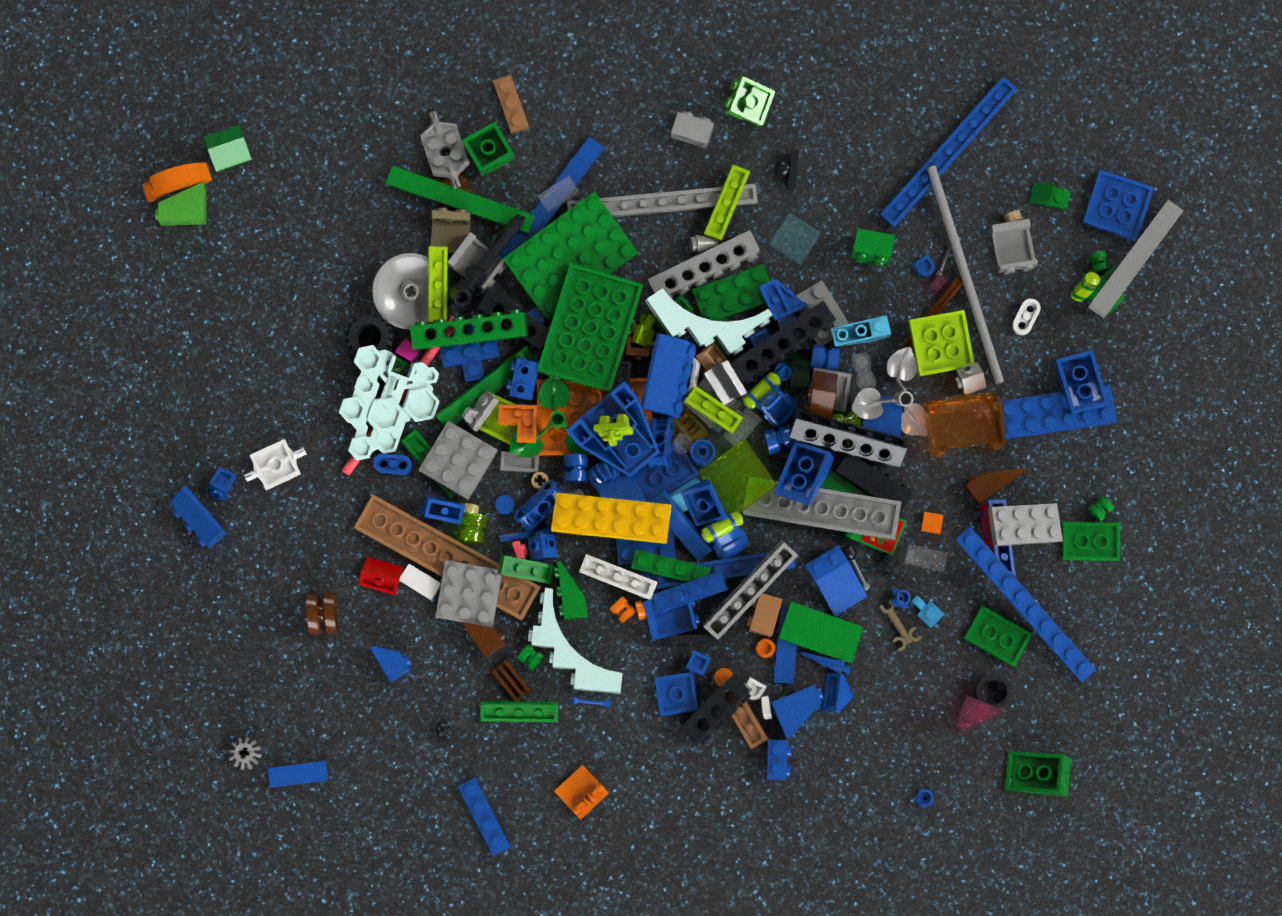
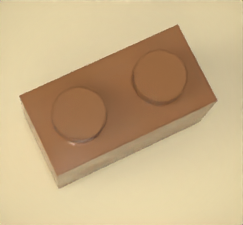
(765, 615)

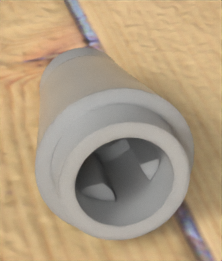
(702, 243)

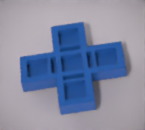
(470, 356)

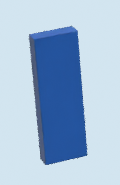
(298, 774)

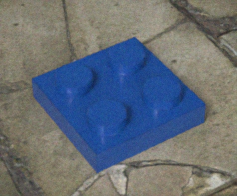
(676, 694)

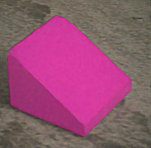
(406, 352)

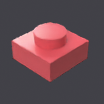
(520, 550)

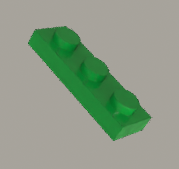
(525, 569)

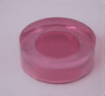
(938, 283)

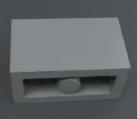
(692, 129)

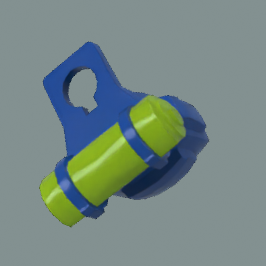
(770, 399)
(726, 535)

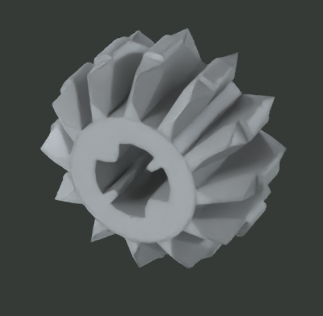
(241, 748)

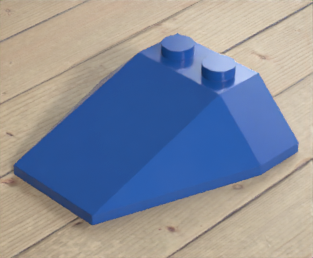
(630, 452)

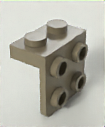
(450, 228)

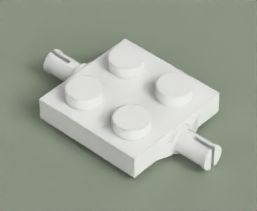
(275, 464)

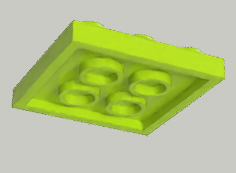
(941, 342)

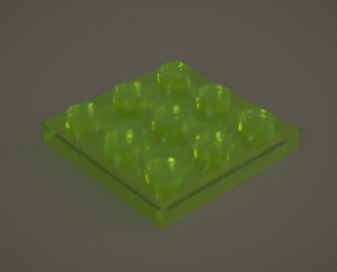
(738, 478)

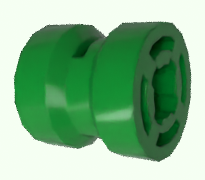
(1099, 262)
(1100, 508)
(534, 659)

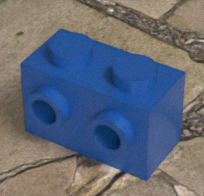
(523, 377)
(777, 760)

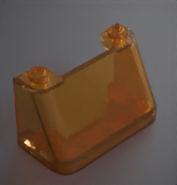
(964, 423)

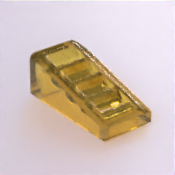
(701, 434)

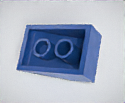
(1081, 382)
(804, 473)
(836, 580)

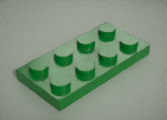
(731, 294)

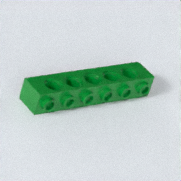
(517, 330)

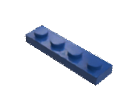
(688, 592)
(484, 816)

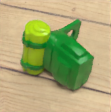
(1090, 286)

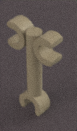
(906, 638)

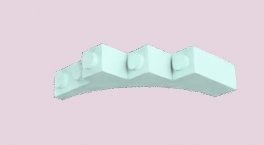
(676, 319)
(587, 675)

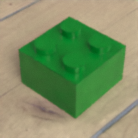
(488, 149)
(872, 247)

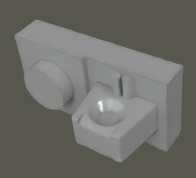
(476, 416)

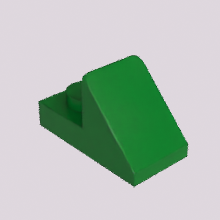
(1050, 196)

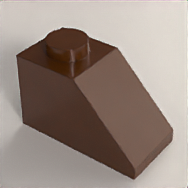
(485, 638)

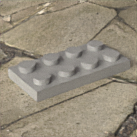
(1025, 524)

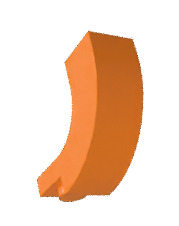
(175, 179)

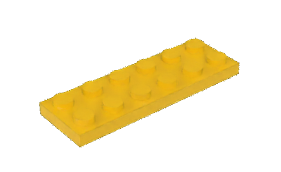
(611, 518)

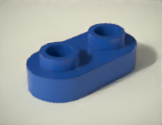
(393, 463)

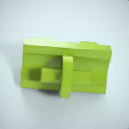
(613, 431)

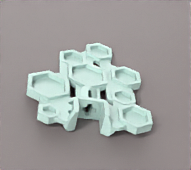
(385, 412)

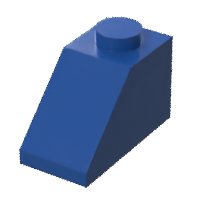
(442, 509)
(391, 662)

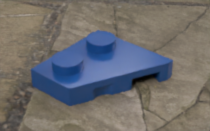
(780, 300)

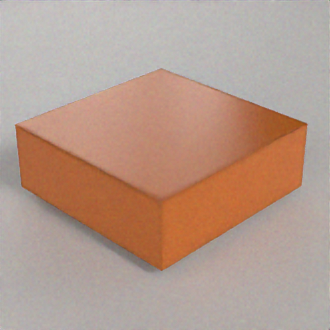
(932, 523)

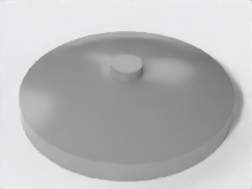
(401, 290)

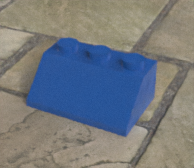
(197, 518)

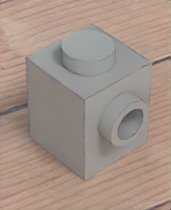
(970, 378)

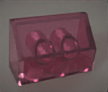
(974, 713)

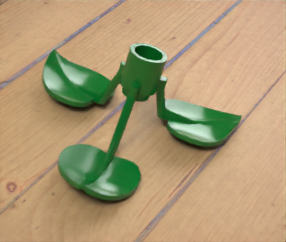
(551, 394)

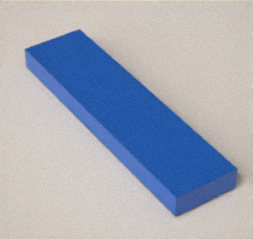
(684, 528)
(784, 656)

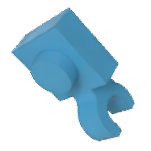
(928, 613)

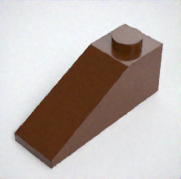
(988, 484)

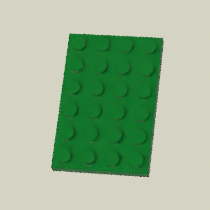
(580, 236)
(590, 328)

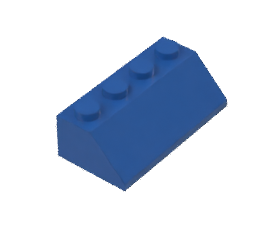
(668, 376)

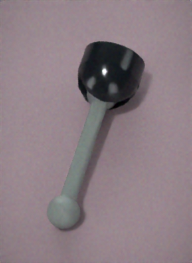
(851, 553)

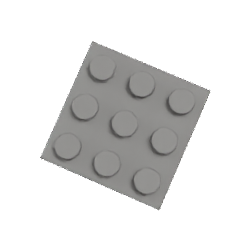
(458, 460)
(468, 593)

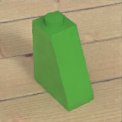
(184, 208)

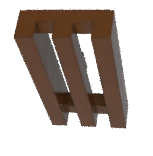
(501, 668)

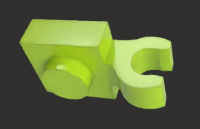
(643, 333)

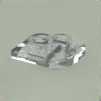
(926, 558)

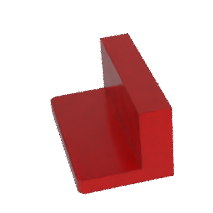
(380, 576)

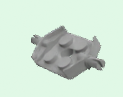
(444, 136)

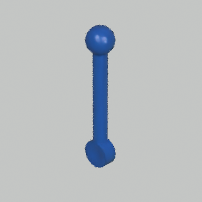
(607, 703)

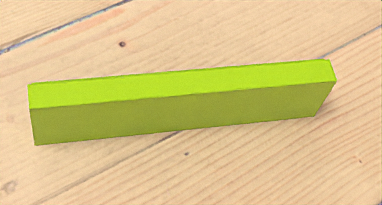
(727, 202)
(437, 283)

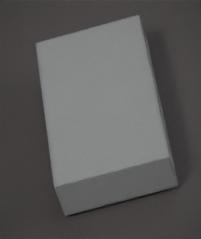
(518, 464)

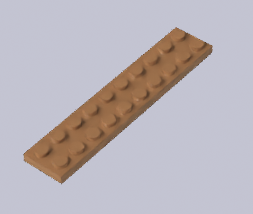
(431, 549)

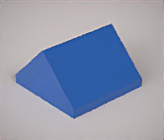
(703, 503)

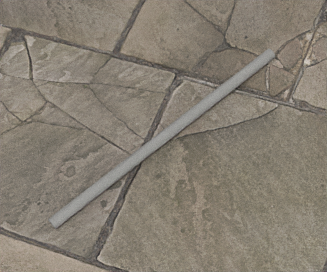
(965, 275)

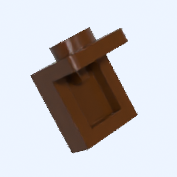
(636, 354)

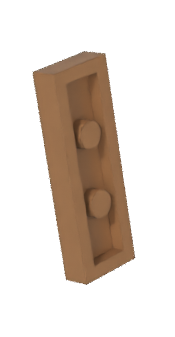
(511, 104)
(748, 723)

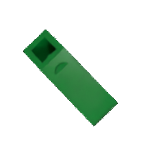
(573, 600)

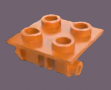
(581, 792)

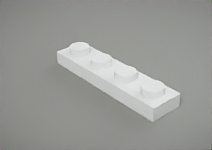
(618, 577)

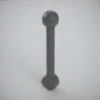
(938, 273)

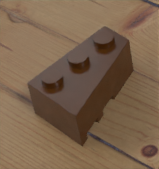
(822, 394)

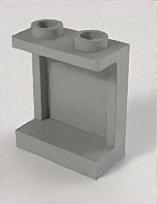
(1013, 246)
(469, 253)

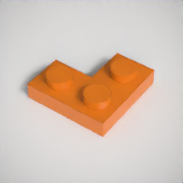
(524, 417)

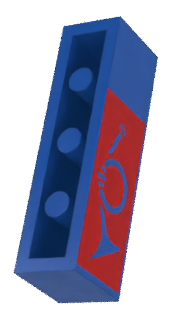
(1003, 553)

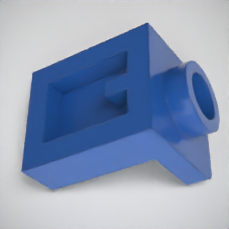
(221, 484)

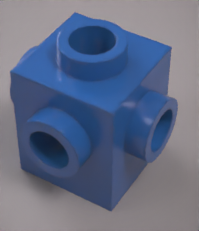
(542, 546)

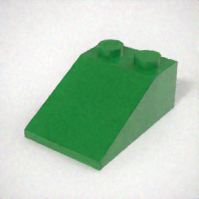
(1038, 773)

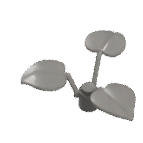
(868, 403)

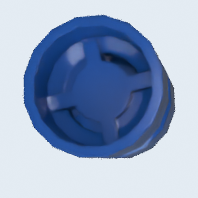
(824, 357)
(778, 439)
(702, 453)
(575, 468)

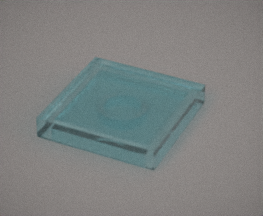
(795, 239)

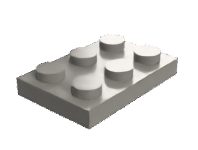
(815, 295)

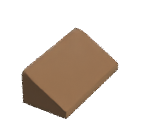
(710, 356)

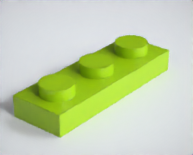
(713, 410)

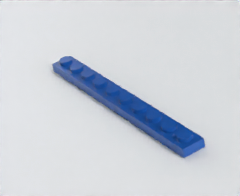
(949, 151)
(1025, 604)

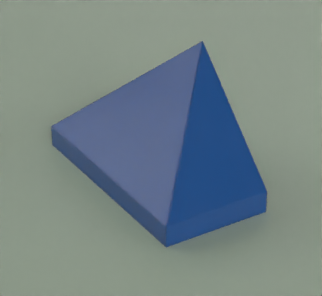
(836, 693)

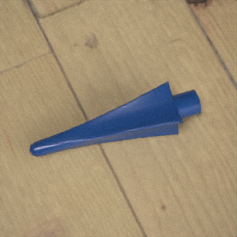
(835, 665)

